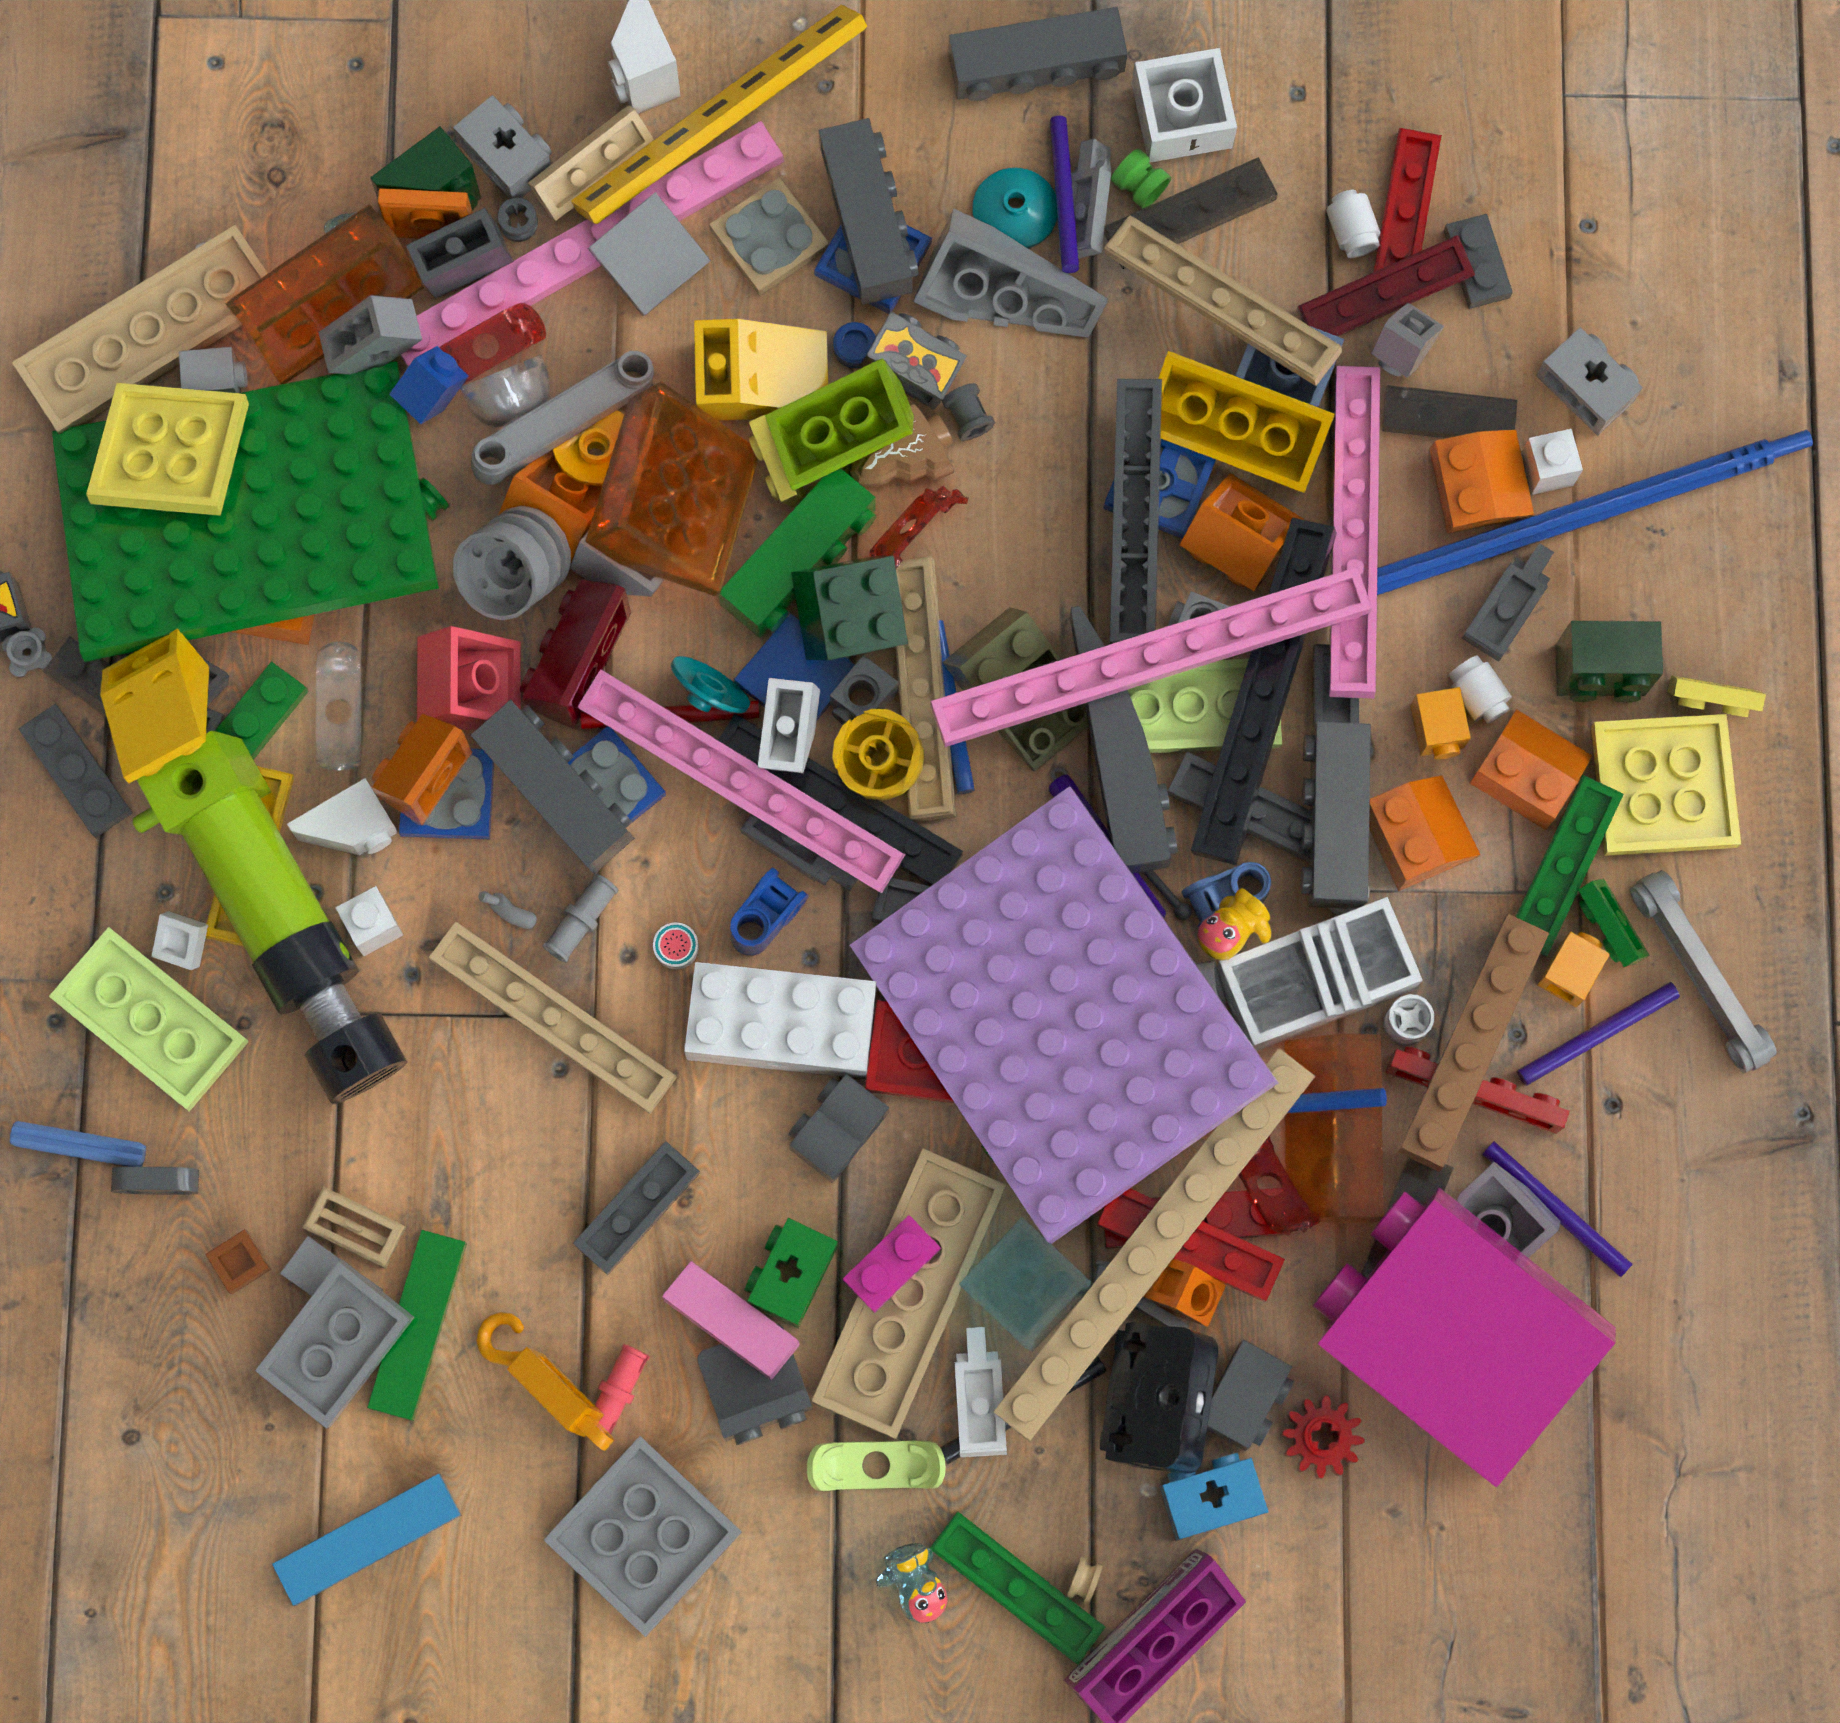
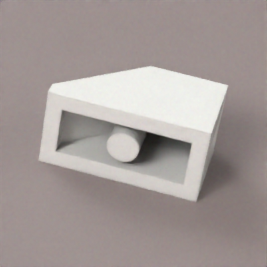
(788, 725)
(347, 822)

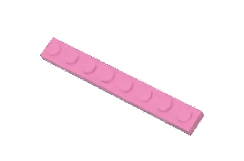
(1356, 524)
(741, 781)

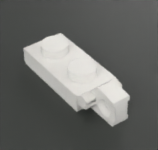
(978, 1394)

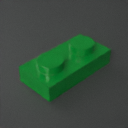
(263, 708)
(1603, 908)

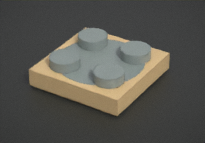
(769, 236)

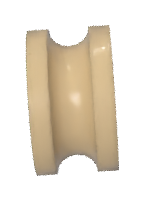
(1084, 1580)

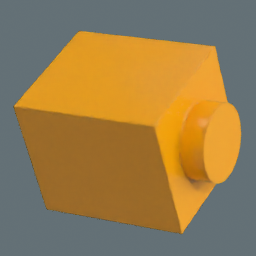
(1440, 723)
(1574, 968)

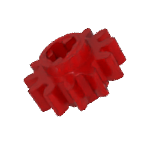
(1333, 1451)

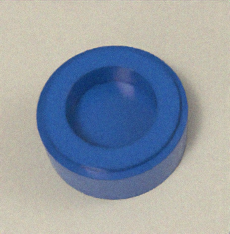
(852, 343)

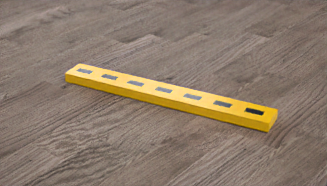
(719, 114)

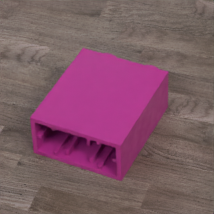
(1462, 1332)

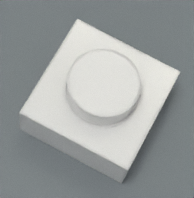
(179, 940)

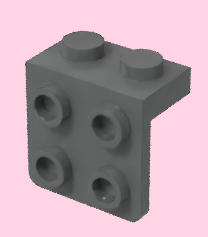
(747, 1398)

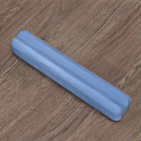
(77, 1144)

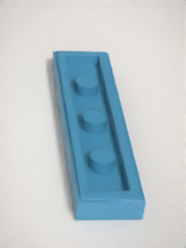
(366, 1539)

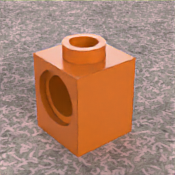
(1186, 1292)

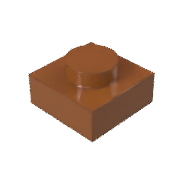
(238, 1261)

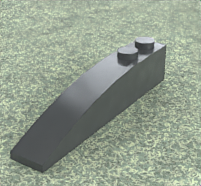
(1136, 508)
(1125, 771)

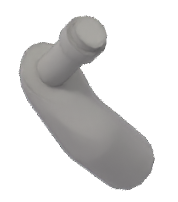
(505, 909)

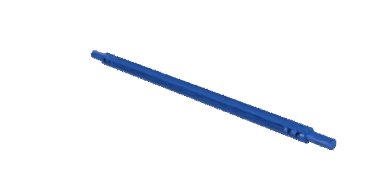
(1587, 511)

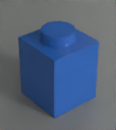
(429, 384)

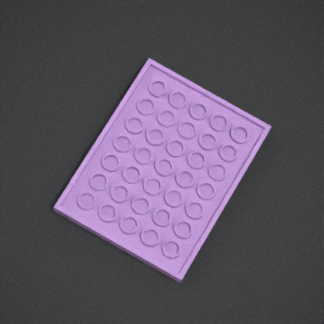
(1062, 1015)

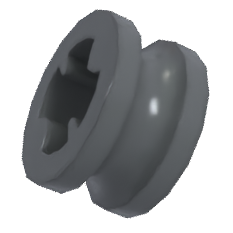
(515, 206)

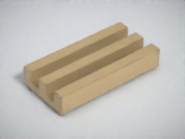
(389, 1244)

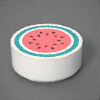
(675, 945)

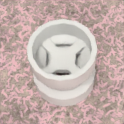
(1414, 1014)

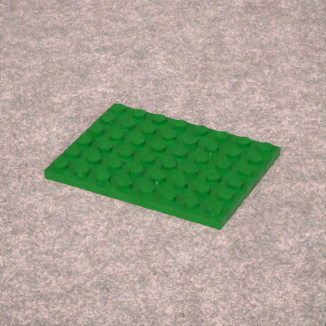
(311, 522)

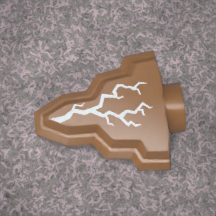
(911, 457)

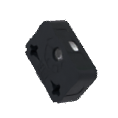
(1159, 1398)

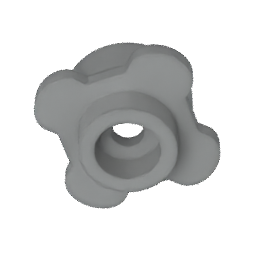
(18, 643)

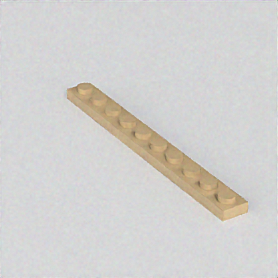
(1149, 1251)

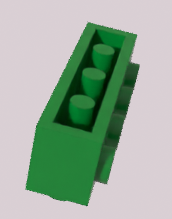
(806, 539)

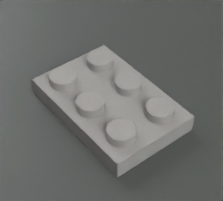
(334, 1344)

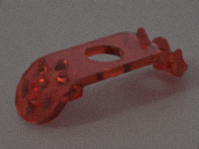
(513, 329)
(921, 509)
(1280, 1212)

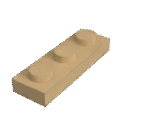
(590, 161)

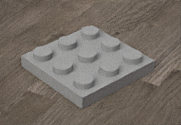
(642, 1536)

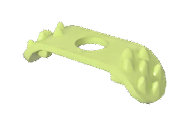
(911, 1465)

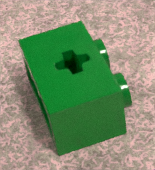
(813, 1256)

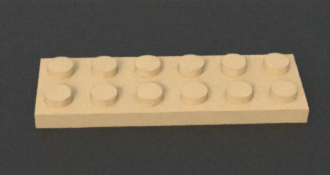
(140, 331)
(888, 1352)

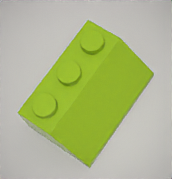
(840, 423)

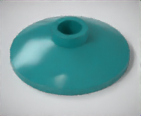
(1026, 224)
(708, 686)

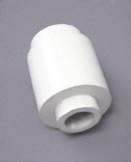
(1354, 223)
(1481, 690)

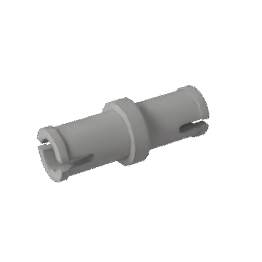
(580, 918)

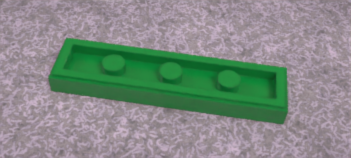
(1568, 857)
(427, 1299)
(1017, 1588)

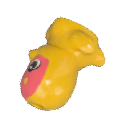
(1231, 925)

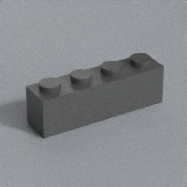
(1037, 54)
(866, 210)
(552, 785)
(1337, 815)

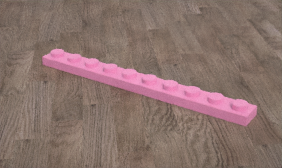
(567, 256)
(1150, 657)

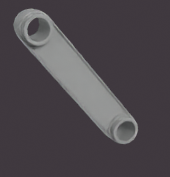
(561, 417)
(1747, 1044)

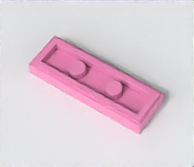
(731, 1320)

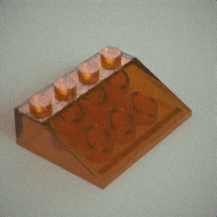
(673, 492)

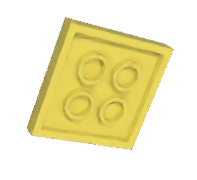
(168, 449)
(1672, 782)

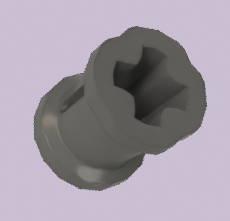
(968, 412)

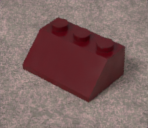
(576, 650)

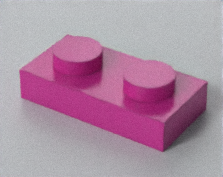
(891, 1264)

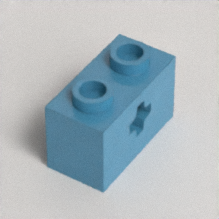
(1241, 1500)

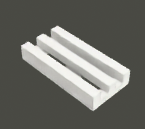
(1324, 930)

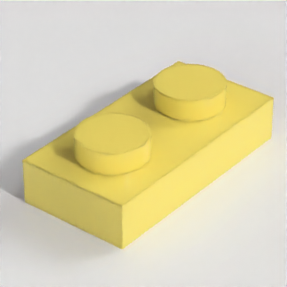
(766, 450)
(1734, 699)

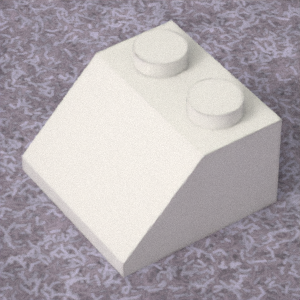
(642, 60)

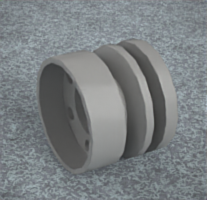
(511, 562)

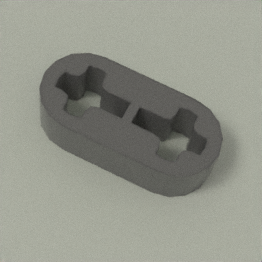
(155, 1180)

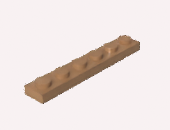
(1473, 1043)

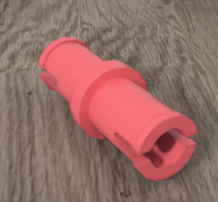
(619, 1385)

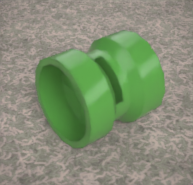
(1139, 177)

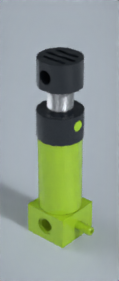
(292, 944)

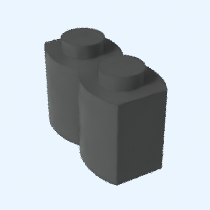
(838, 1127)

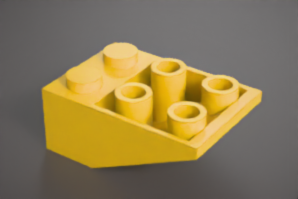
(755, 366)
(156, 704)

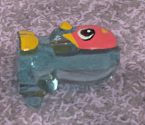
(918, 1586)

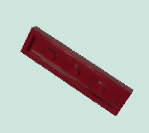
(1389, 289)

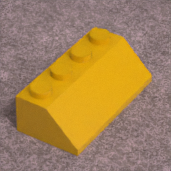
(1241, 422)

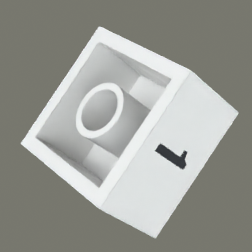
(1184, 105)

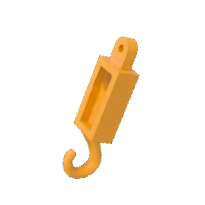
(545, 1382)

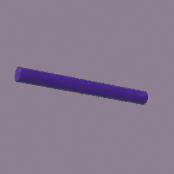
(1064, 194)
(1598, 1034)
(1568, 1217)

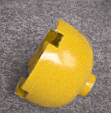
(878, 754)

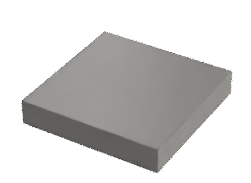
(649, 254)

